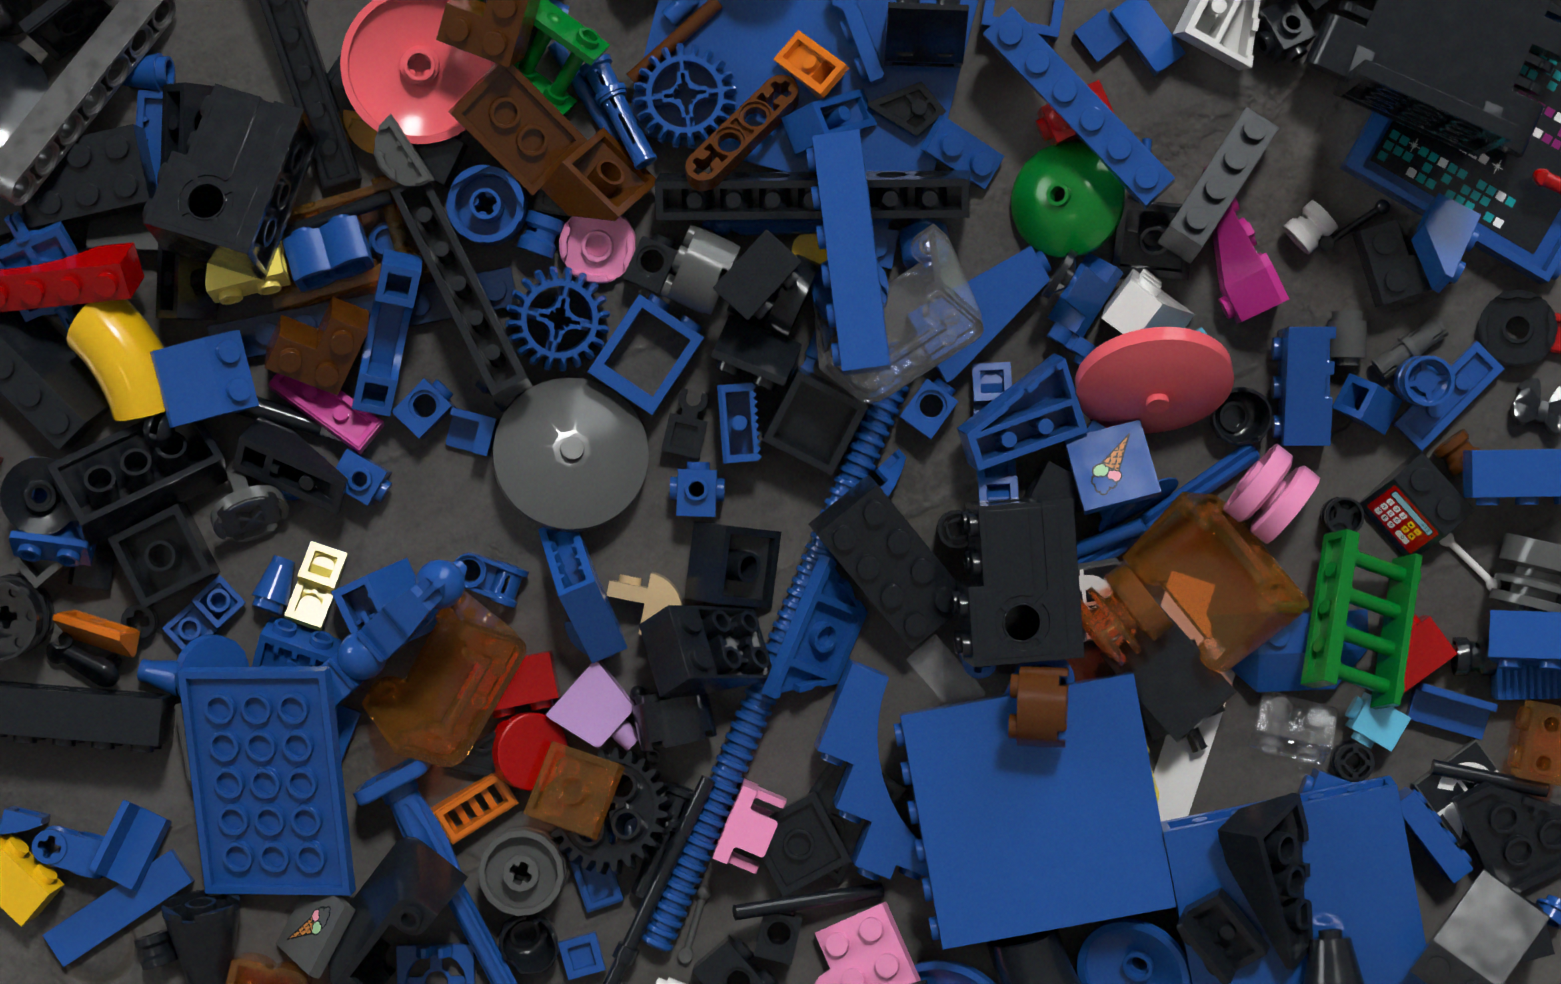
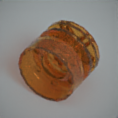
(1123, 614)

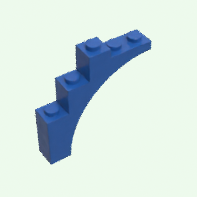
(851, 736)

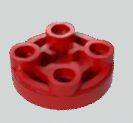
(522, 747)

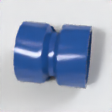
(1424, 380)

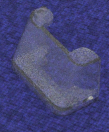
(926, 321)

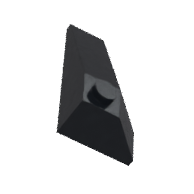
(1267, 862)

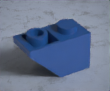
(1442, 238)

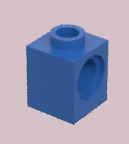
(407, 411)
(929, 425)

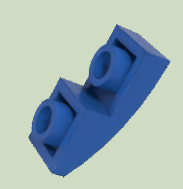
(205, 613)

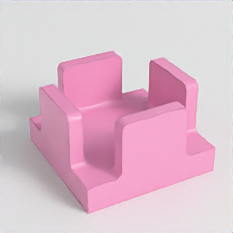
(748, 827)

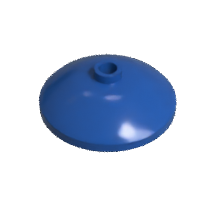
(1113, 949)

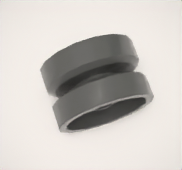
(517, 892)

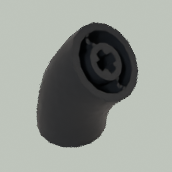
(1032, 959)

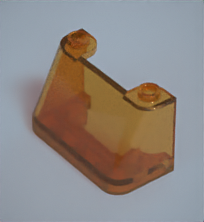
(1217, 578)
(450, 686)

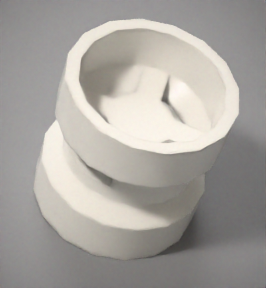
(1309, 228)

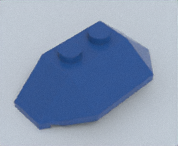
(1280, 660)

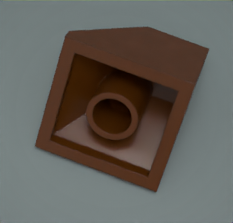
(598, 180)

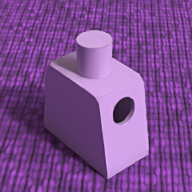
(596, 709)

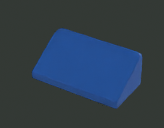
(1147, 35)

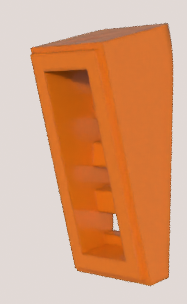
(467, 794)

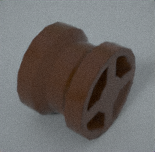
(1452, 451)

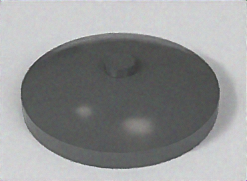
(570, 454)

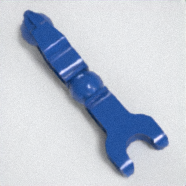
(366, 651)

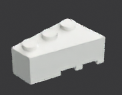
(1221, 29)
(1143, 305)

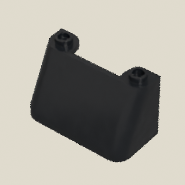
(403, 891)

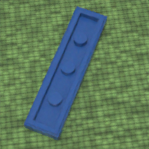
(117, 909)

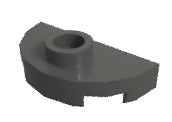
(398, 156)

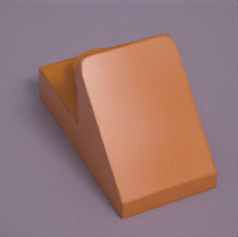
(811, 64)

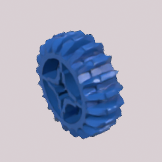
(667, 97)
(562, 301)

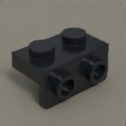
(1221, 935)

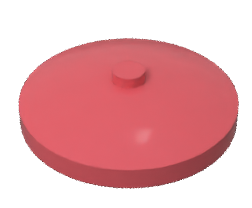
(401, 69)
(1155, 377)

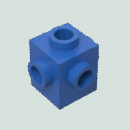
(688, 503)

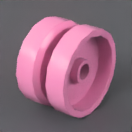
(1276, 498)

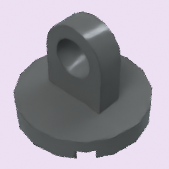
(248, 511)

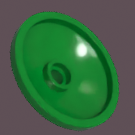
(1084, 216)

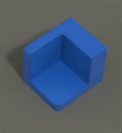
(472, 431)

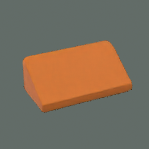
(99, 632)

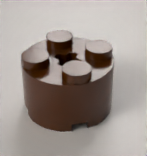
(1040, 707)

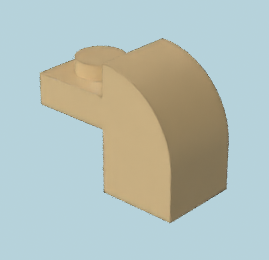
(655, 597)

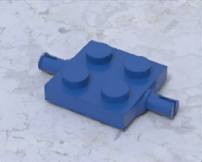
(35, 248)

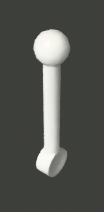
(1490, 581)

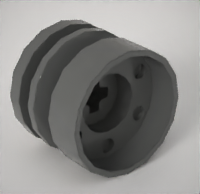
(1535, 576)

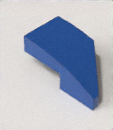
(891, 470)

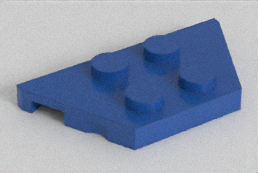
(818, 634)

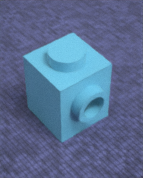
(1375, 725)

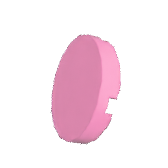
(597, 247)

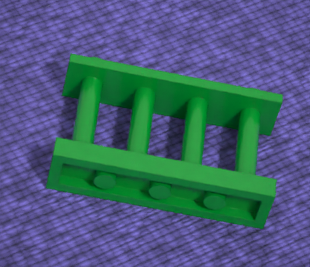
(581, 41)
(1329, 618)

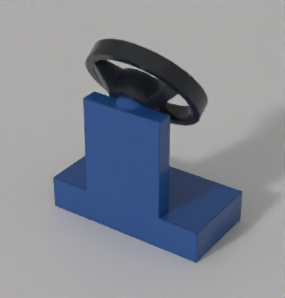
(1083, 290)

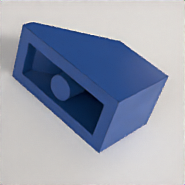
(826, 116)

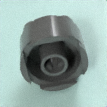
(699, 269)

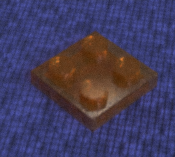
(574, 790)

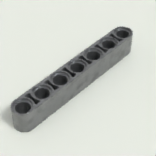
(79, 95)

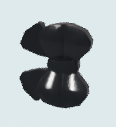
(1529, 407)

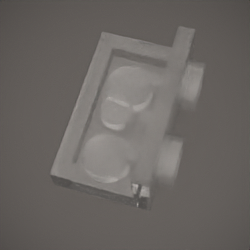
(1294, 728)

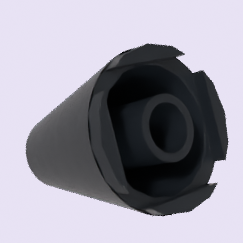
(203, 934)
(1332, 960)

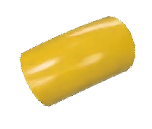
(117, 349)

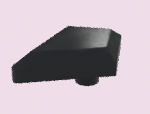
(909, 108)

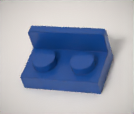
(288, 644)

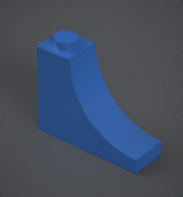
(582, 594)

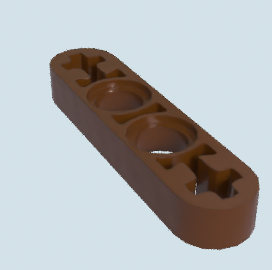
(738, 129)

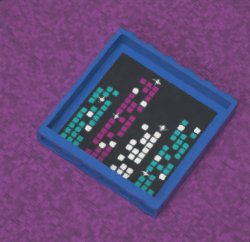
(1517, 216)

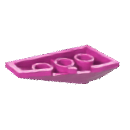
(1244, 276)

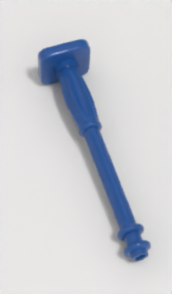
(416, 819)

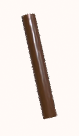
(679, 35)

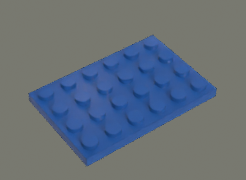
(267, 780)

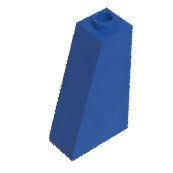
(1000, 296)

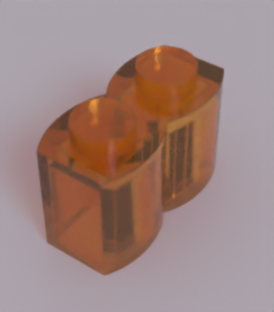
(261, 969)

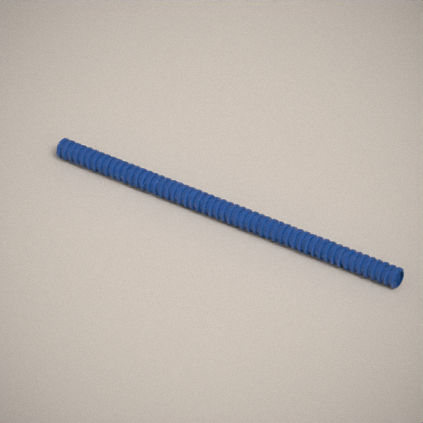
(756, 704)

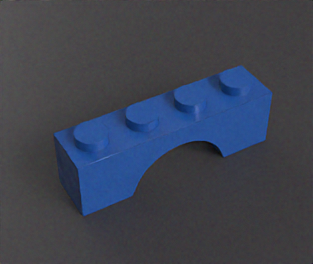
(387, 332)

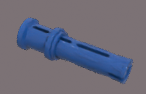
(613, 93)

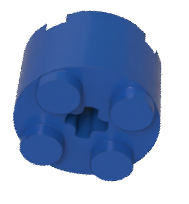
(466, 197)

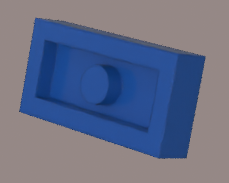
(962, 151)

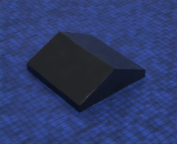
(1138, 237)

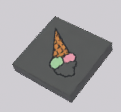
(315, 931)

